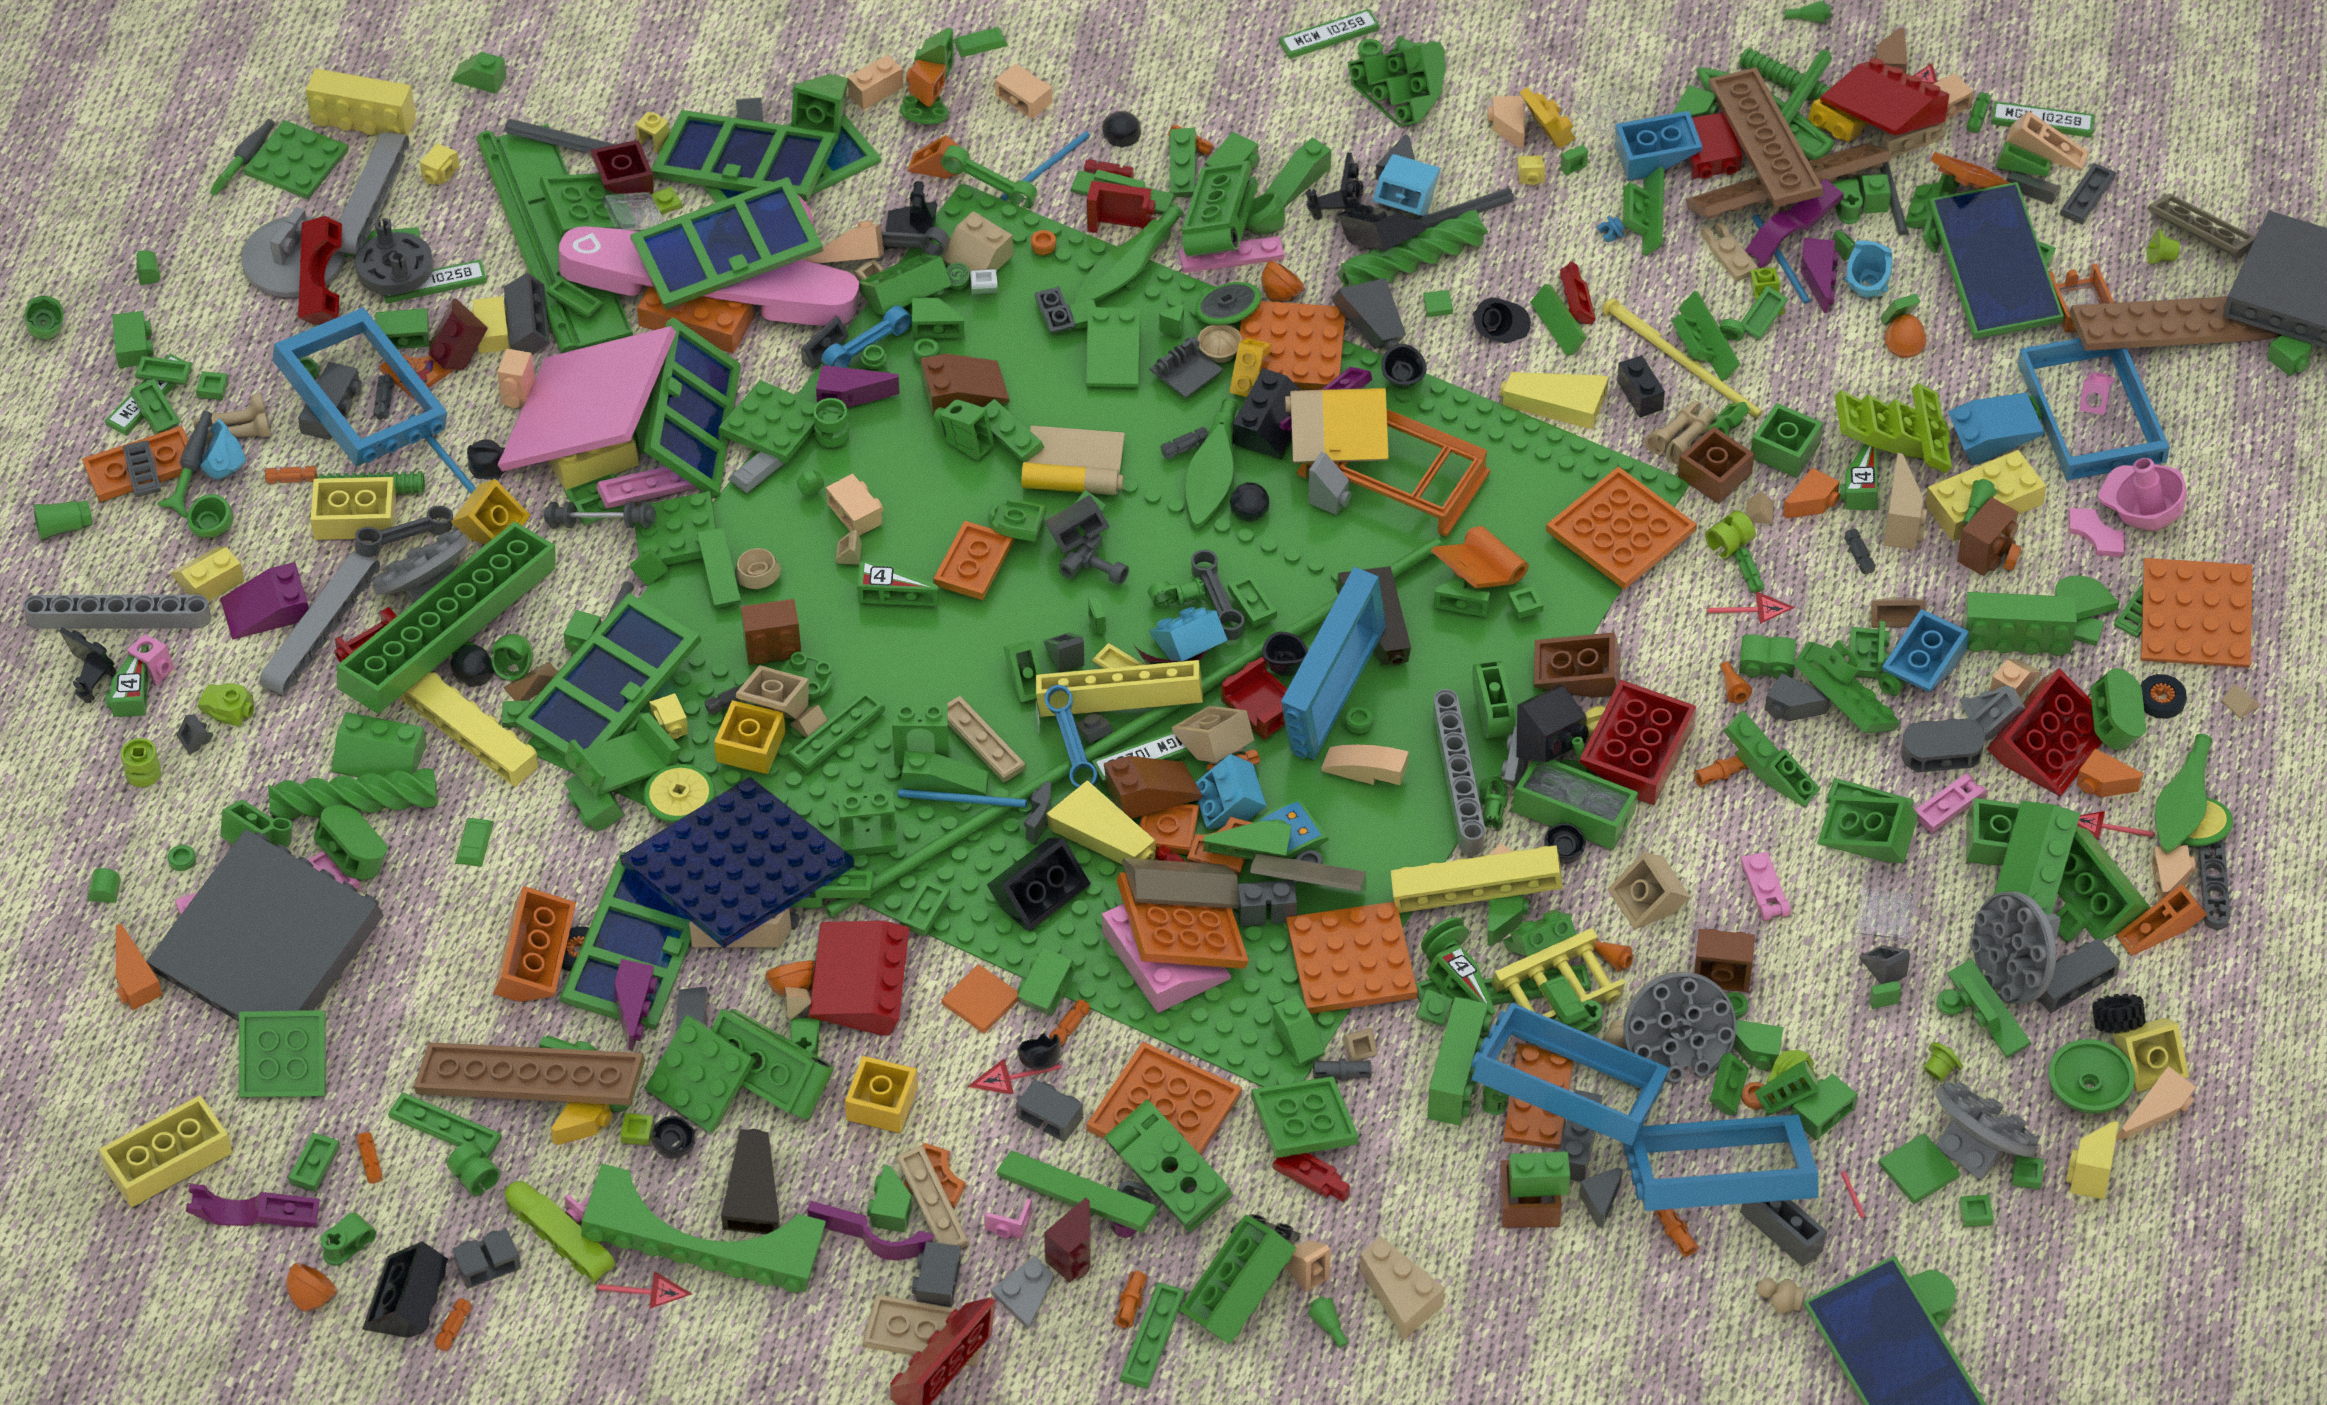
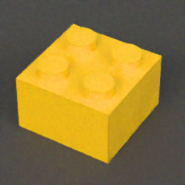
(749, 737)
(881, 1094)

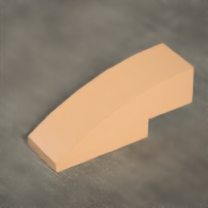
(1367, 763)

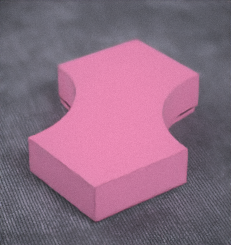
(2088, 525)

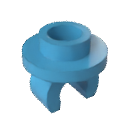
(1614, 226)

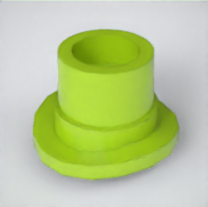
(2162, 248)
(1941, 1061)

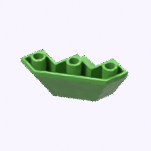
(1402, 77)

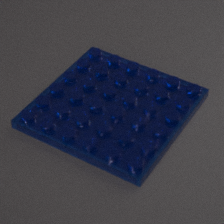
(737, 861)

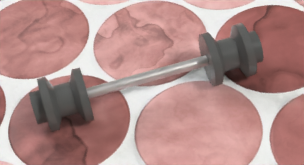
(554, 514)

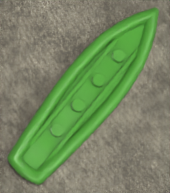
(1810, 138)

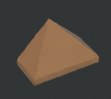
(1895, 611)
(532, 683)

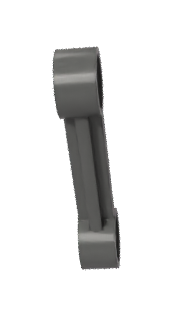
(922, 241)
(402, 531)
(1217, 592)

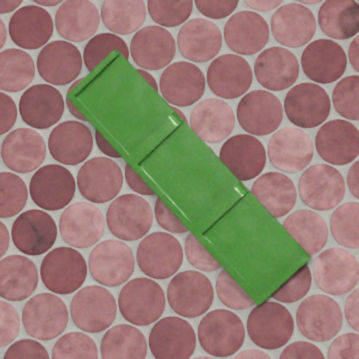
(516, 171)

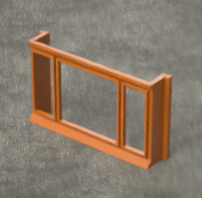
(1461, 495)

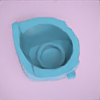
(1872, 264)
(223, 454)

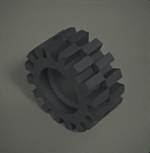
(2118, 1013)

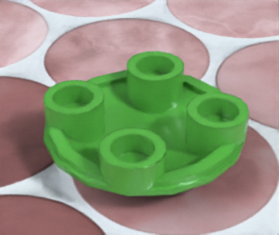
(919, 113)
(812, 668)

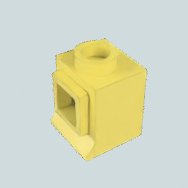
(652, 125)
(439, 164)
(670, 715)

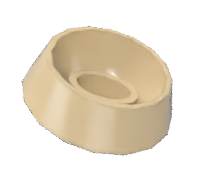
(1219, 342)
(757, 569)

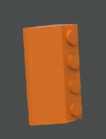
(534, 946)

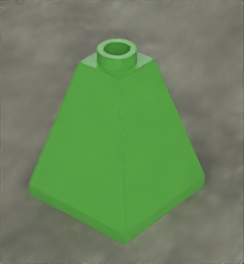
(820, 103)

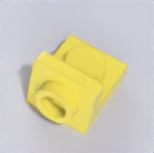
(1531, 169)

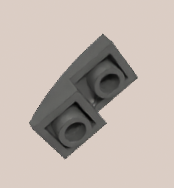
(1054, 310)
(1037, 819)
(692, 1003)

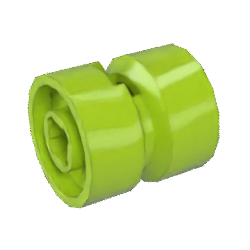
(1731, 533)
(140, 762)

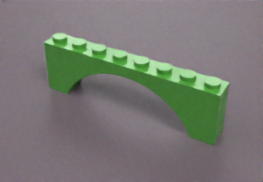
(777, 1259)

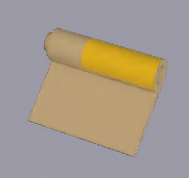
(1075, 461)

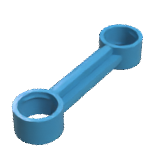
(895, 321)
(1070, 735)

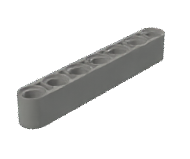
(372, 190)
(116, 611)
(318, 623)
(1458, 772)

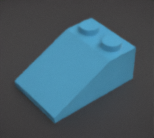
(1655, 143)
(1995, 425)
(1927, 651)

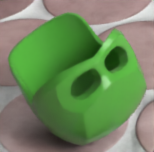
(44, 309)
(512, 650)

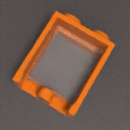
(2080, 292)

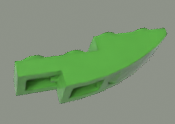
(1772, 766)

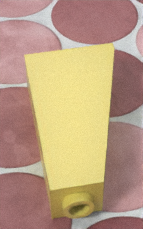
(1560, 397)
(1100, 826)

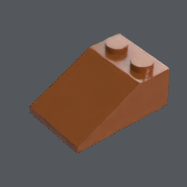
(961, 378)
(1580, 663)
(1149, 784)

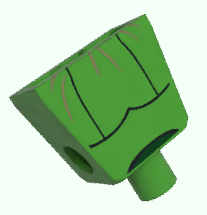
(966, 428)

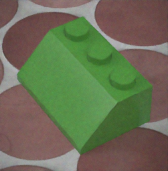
(909, 279)
(377, 746)

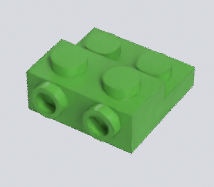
(1539, 935)

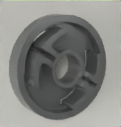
(405, 252)

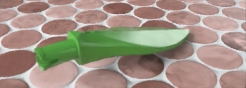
(1128, 259)
(1212, 467)
(2184, 799)

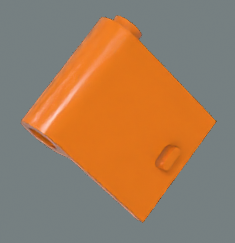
(1483, 560)

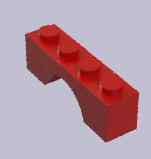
(319, 242)

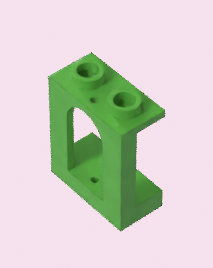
(931, 717)
(867, 838)

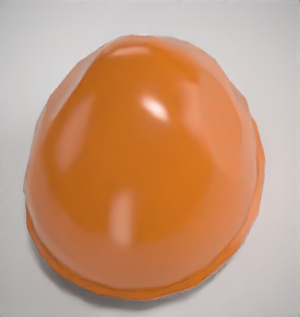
(1280, 283)
(1905, 336)
(790, 975)
(308, 1287)

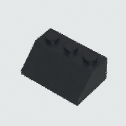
(1377, 226)
(1259, 417)
(1548, 725)
(1039, 883)
(406, 1291)

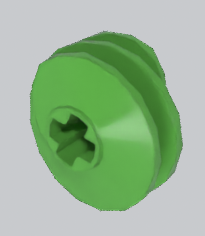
(1444, 936)

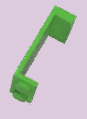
(624, 757)

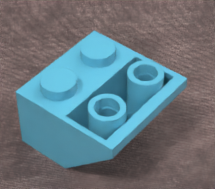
(1407, 185)
(1189, 633)
(1230, 791)

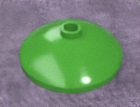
(2094, 1064)

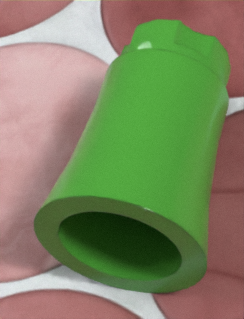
(61, 517)

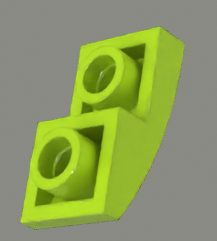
(1761, 278)

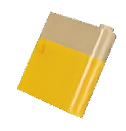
(1339, 422)

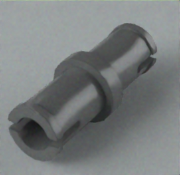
(1342, 1069)

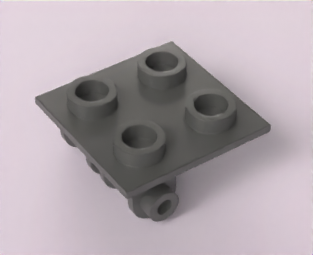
(1186, 368)

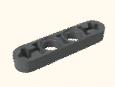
(2216, 883)

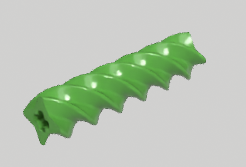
(1425, 247)
(367, 793)

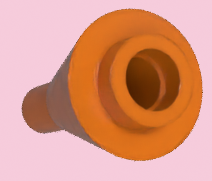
(1736, 688)
(1616, 955)

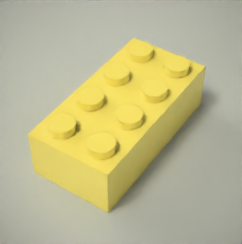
(360, 103)
(2013, 479)
(165, 1151)

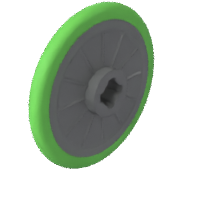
(1228, 303)

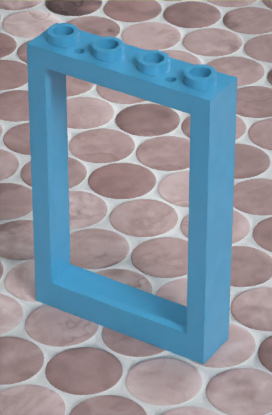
(364, 450)
(2104, 461)
(1333, 663)
(1580, 1048)
(1722, 1188)

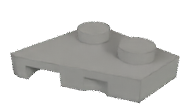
(1993, 709)
(1514, 767)
(1024, 1290)

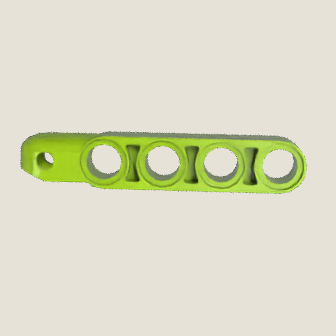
(558, 1229)

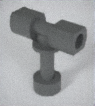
(1087, 557)

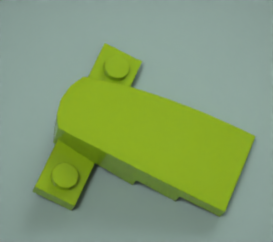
(1897, 426)

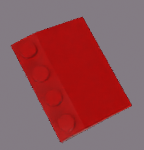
(1888, 98)
(2049, 734)
(1639, 739)
(859, 974)
(945, 1354)

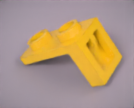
(1248, 365)

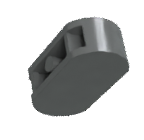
(1942, 745)

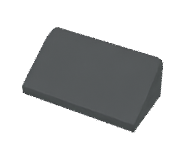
(2035, 187)
(830, 334)

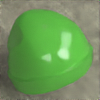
(1266, 214)
(210, 516)

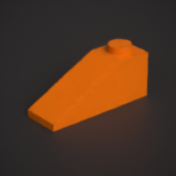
(2162, 921)
(134, 976)

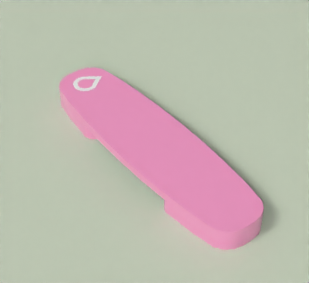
(791, 294)

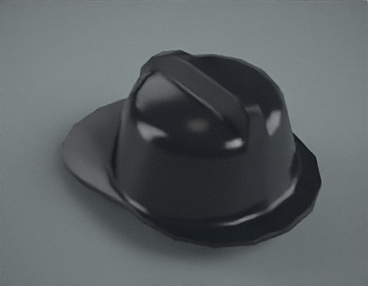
(1508, 318)
(484, 459)

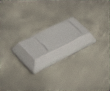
(755, 471)

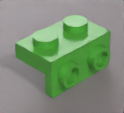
(1869, 649)

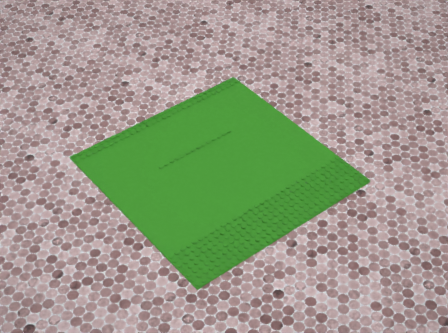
(958, 647)

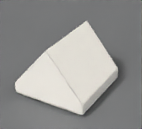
(984, 281)

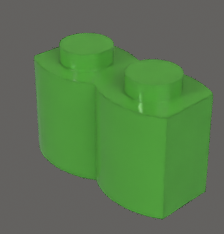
(1767, 656)

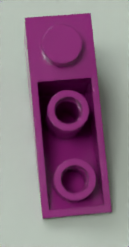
(1816, 268)
(855, 385)
(631, 994)

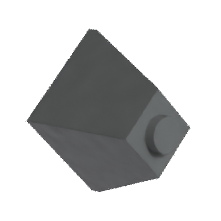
(1372, 312)

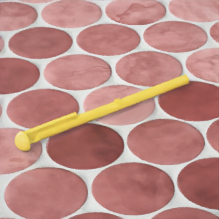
(1613, 307)

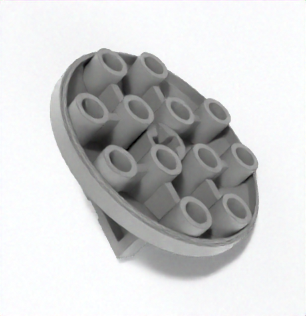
(274, 254)
(424, 568)
(2015, 946)
(1681, 1023)
(1977, 1132)

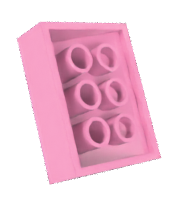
(1160, 982)

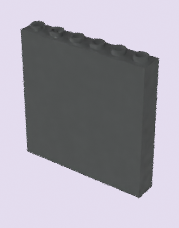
(2284, 281)
(265, 932)

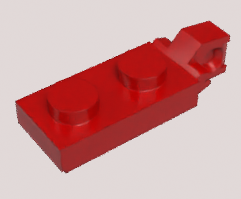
(1577, 294)
(1313, 1174)

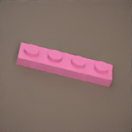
(1249, 252)
(641, 486)

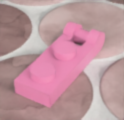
(1949, 803)
(1765, 885)

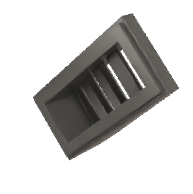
(140, 453)

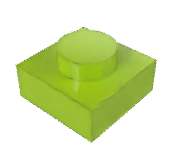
(666, 200)
(637, 1129)

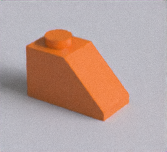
(926, 81)
(928, 159)
(1812, 495)
(2108, 776)

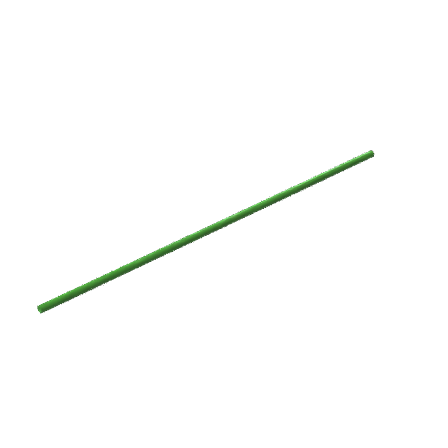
(1103, 746)

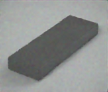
(2088, 193)

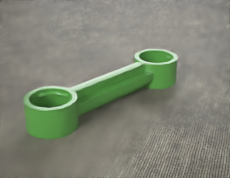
(988, 176)

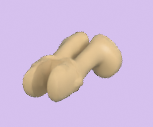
(254, 417)
(1661, 438)

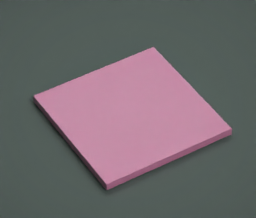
(587, 399)

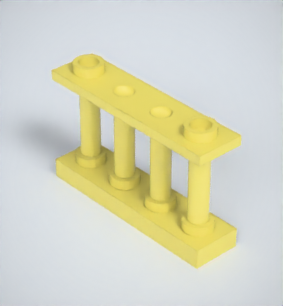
(1558, 957)

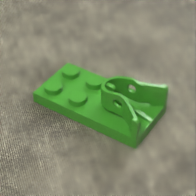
(1837, 680)

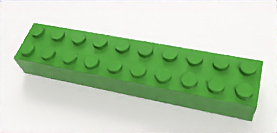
(445, 617)

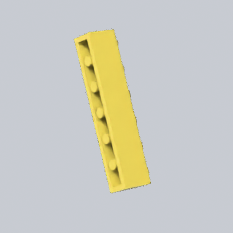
(1123, 687)
(472, 728)
(1476, 879)

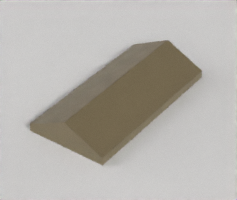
(2202, 227)
(1309, 872)
(1182, 883)

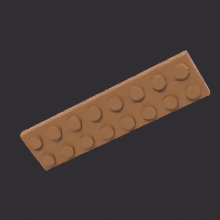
(1765, 137)
(1828, 167)
(2160, 324)
(529, 1073)

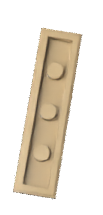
(983, 740)
(931, 1197)

